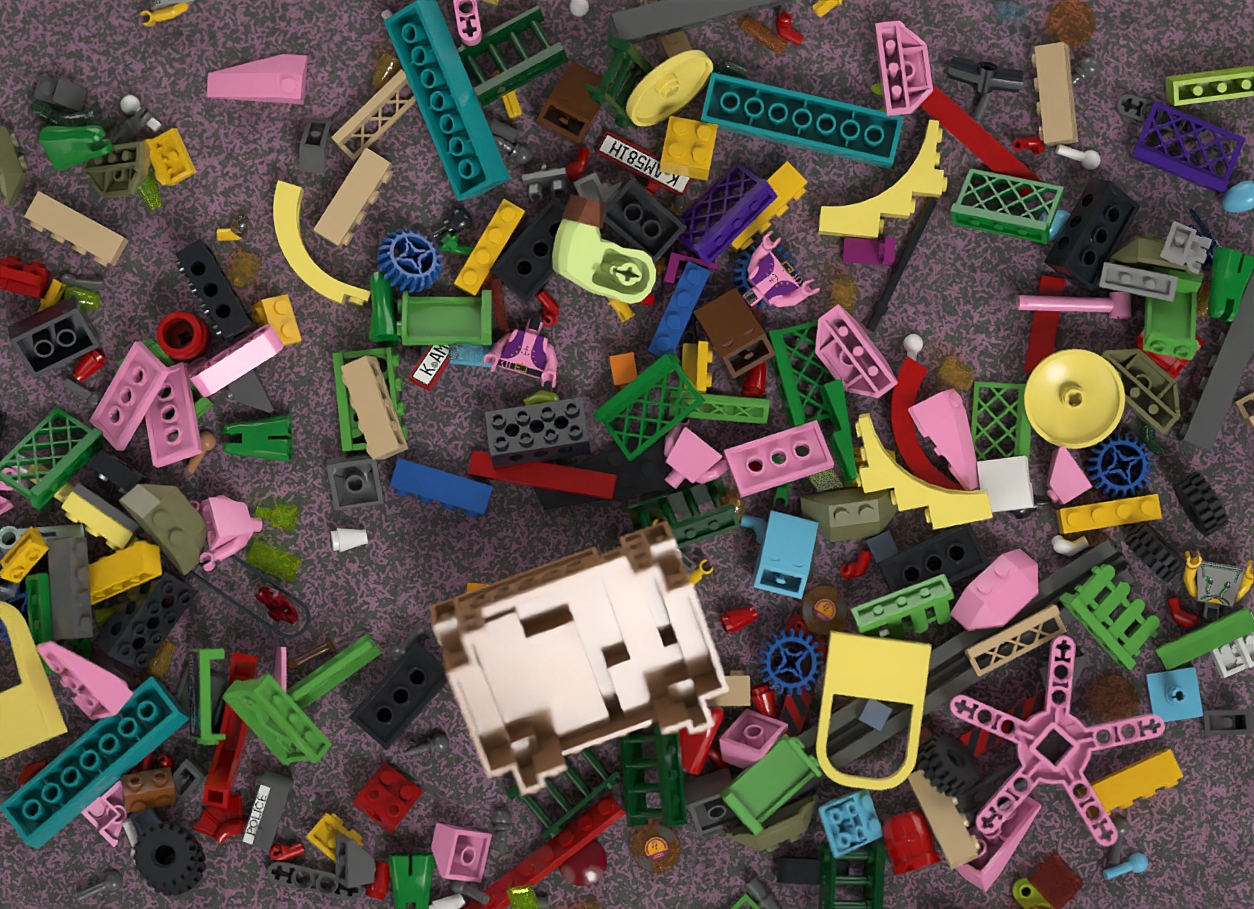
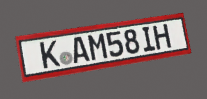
(640, 163)
(430, 366)

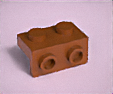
(148, 789)

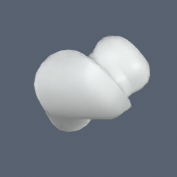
(1067, 547)

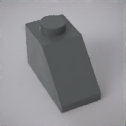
(315, 145)
(250, 392)
(353, 863)

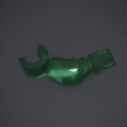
(49, 115)

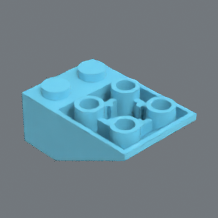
(785, 554)
(850, 821)

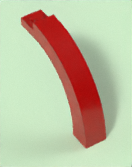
(903, 429)
(229, 751)

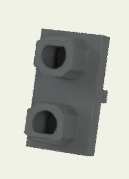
(546, 180)

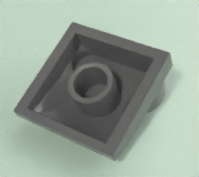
(355, 481)

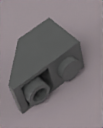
(1060, 671)

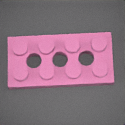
(117, 398)
(184, 420)
(775, 474)

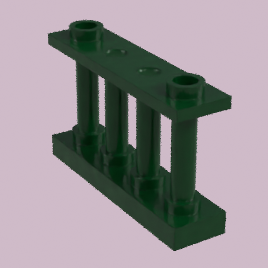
(633, 63)
(520, 74)
(697, 527)
(669, 775)
(554, 828)
(871, 879)

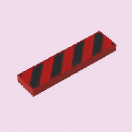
(797, 706)
(981, 740)

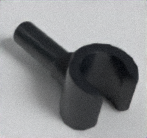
(691, 328)

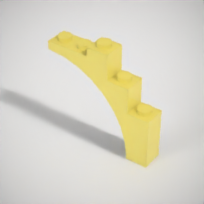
(863, 218)
(882, 472)

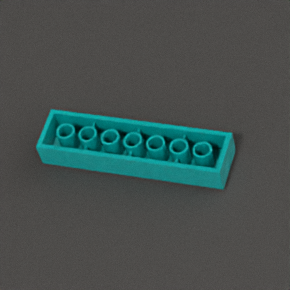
(446, 99)
(802, 120)
(94, 763)

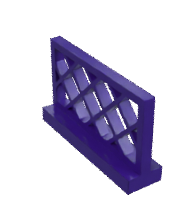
(1179, 167)
(731, 221)

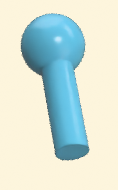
(1137, 863)

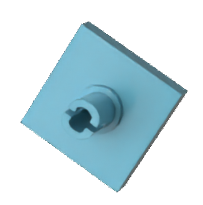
(1174, 694)

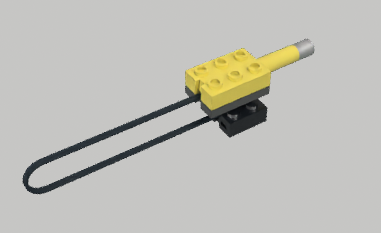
(119, 527)

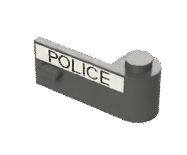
(267, 809)

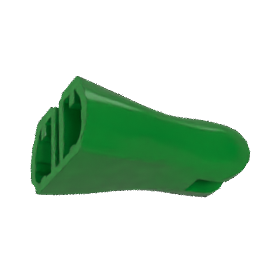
(74, 145)
(1228, 281)
(384, 315)
(261, 438)
(411, 878)

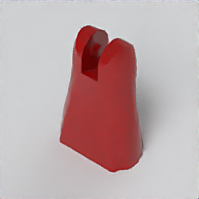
(697, 745)

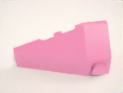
(265, 80)
(947, 425)
(94, 689)
(998, 846)

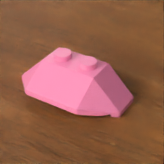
(902, 68)
(852, 355)
(998, 592)

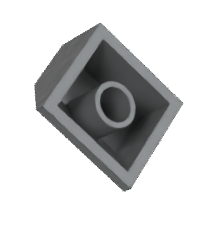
(706, 805)

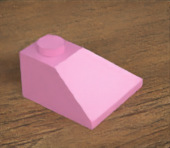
(1065, 477)
(750, 738)
(460, 852)

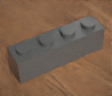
(69, 588)

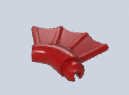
(223, 822)

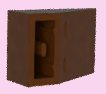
(569, 109)
(734, 333)

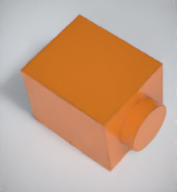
(623, 369)

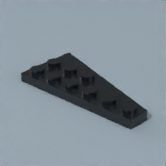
(635, 477)

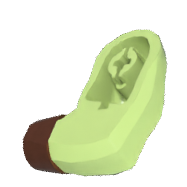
(596, 262)

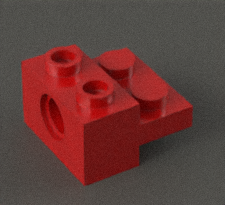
(23, 278)
(387, 797)

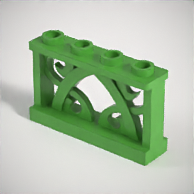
(348, 426)
(277, 720)

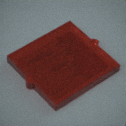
(1056, 881)

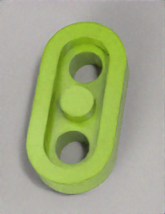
(1034, 898)

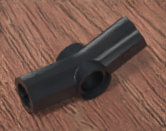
(985, 76)

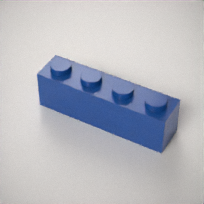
(679, 310)
(441, 487)

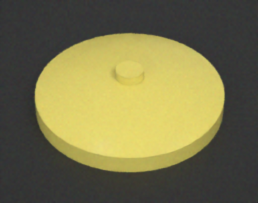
(669, 88)
(1074, 398)

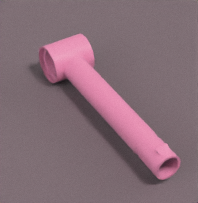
(1117, 304)

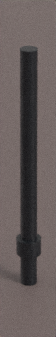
(880, 307)

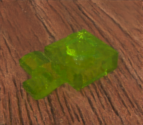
(282, 517)

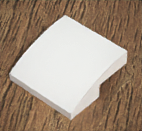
(1006, 483)
(1234, 655)

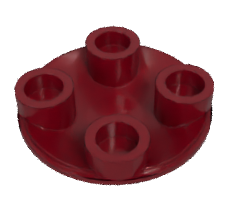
(279, 606)
(585, 865)

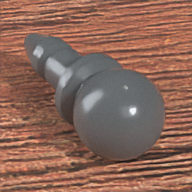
(1088, 67)
(521, 153)
(438, 742)
(502, 818)

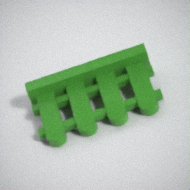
(906, 602)
(1100, 612)

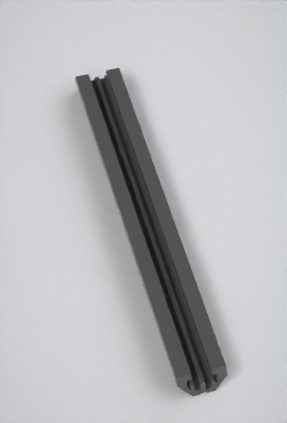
(950, 668)

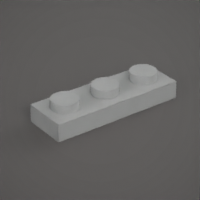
(1139, 281)

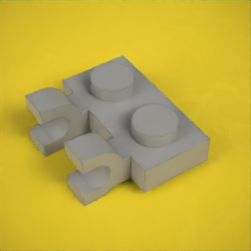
(1178, 245)

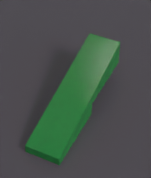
(840, 441)

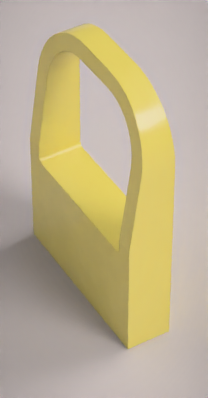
(874, 670)
(30, 709)

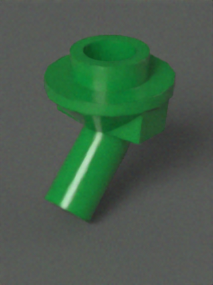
(450, 244)

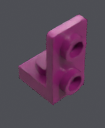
(869, 251)
(674, 270)

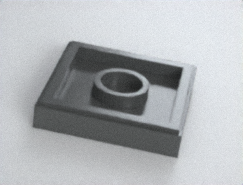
(218, 687)

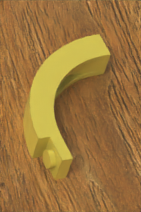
(287, 228)

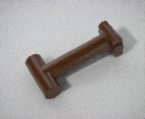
(311, 654)

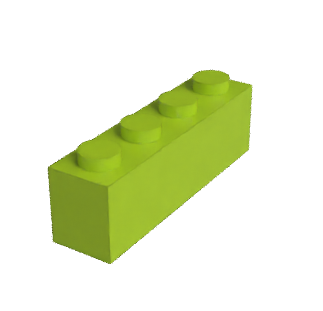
(1210, 86)

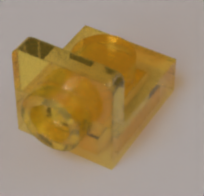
(244, 269)

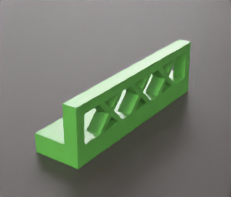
(725, 407)
(1206, 638)

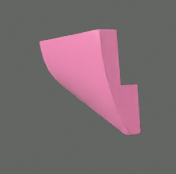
(108, 813)

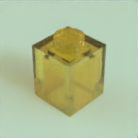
(843, 293)
(955, 374)

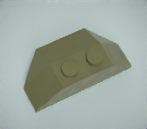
(12, 168)
(119, 171)
(1145, 253)
(1147, 388)
(849, 512)
(169, 522)
(784, 824)

